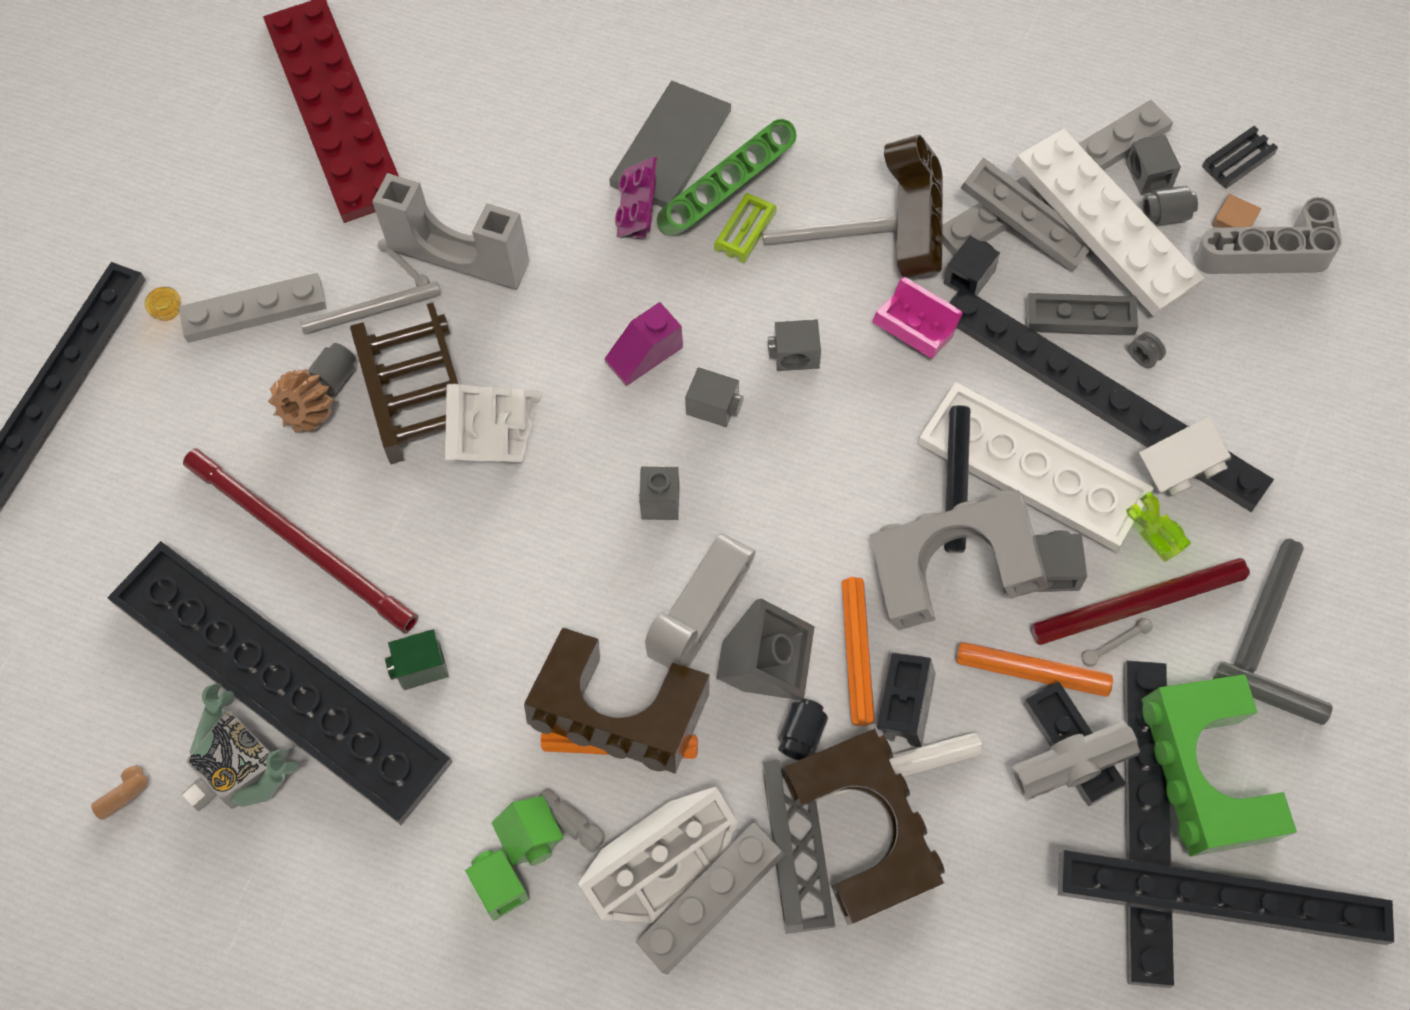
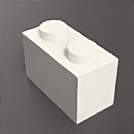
(1185, 456)

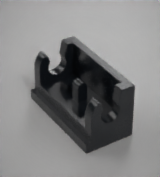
(907, 698)

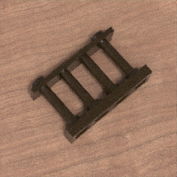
(378, 376)

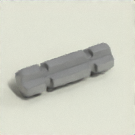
(573, 822)

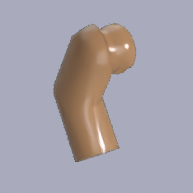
(133, 784)

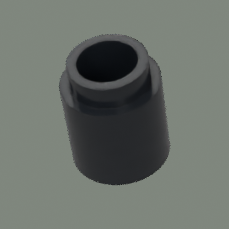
(802, 729)

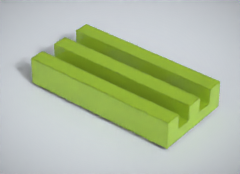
(734, 248)

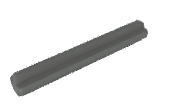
(1269, 605)

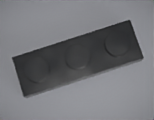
(1060, 719)

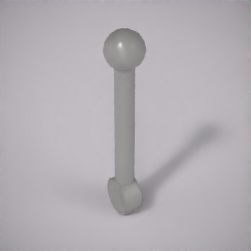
(419, 279)
(1091, 657)

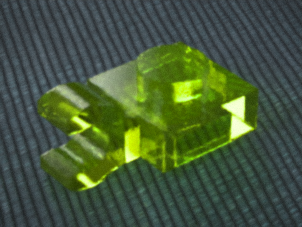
(1160, 532)

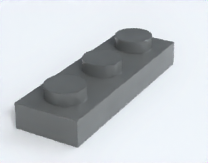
(1082, 313)

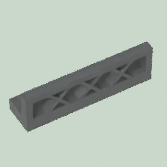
(785, 868)

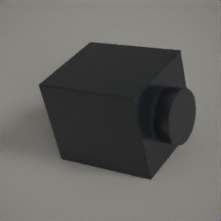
(971, 266)

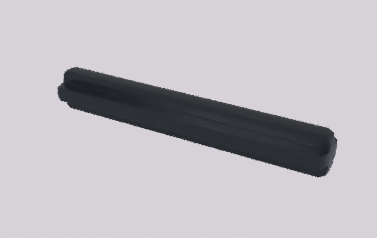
(957, 466)

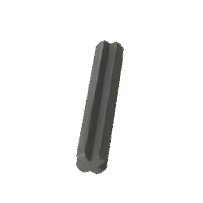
(1279, 694)

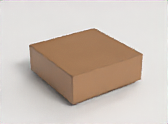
(1236, 213)

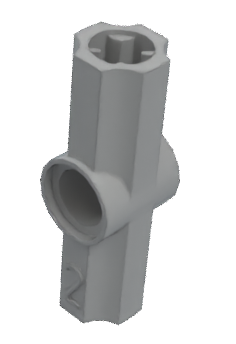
(1075, 760)

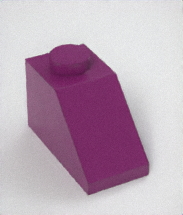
(645, 344)

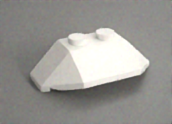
(659, 858)

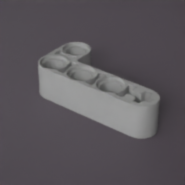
(1296, 249)
(695, 613)

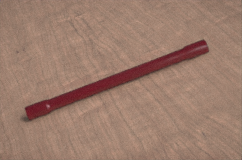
(385, 605)

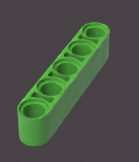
(737, 166)

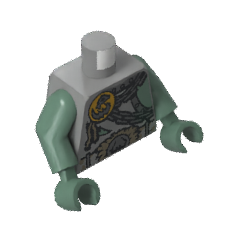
(231, 758)

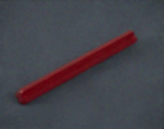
(1140, 601)

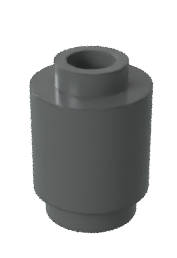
(1170, 205)
(333, 366)

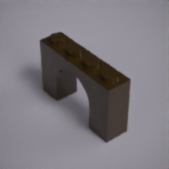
(651, 737)
(908, 863)

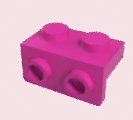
(918, 318)

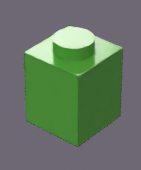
(527, 831)
(496, 883)

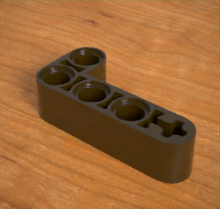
(919, 205)

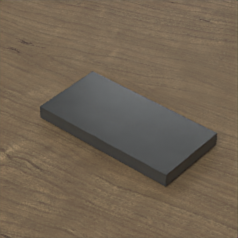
(679, 137)

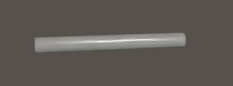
(829, 230)
(370, 307)

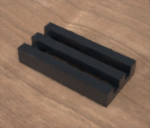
(1258, 142)

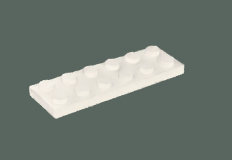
(1108, 221)
(1042, 467)

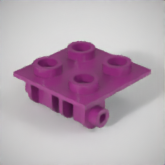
(637, 193)

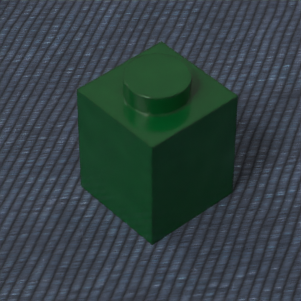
(416, 660)

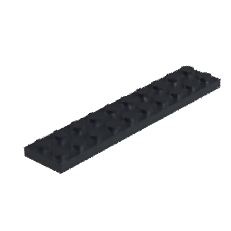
(281, 682)

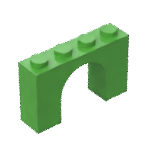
(1207, 817)

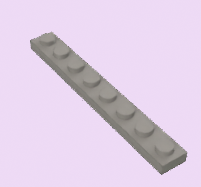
(1104, 147)

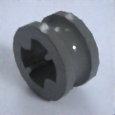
(1147, 350)

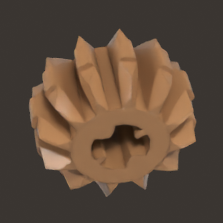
(301, 400)

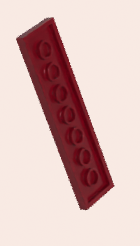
(332, 105)

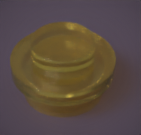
(163, 303)

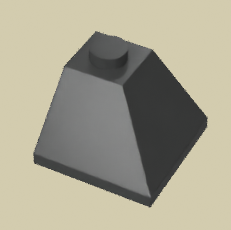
(767, 652)

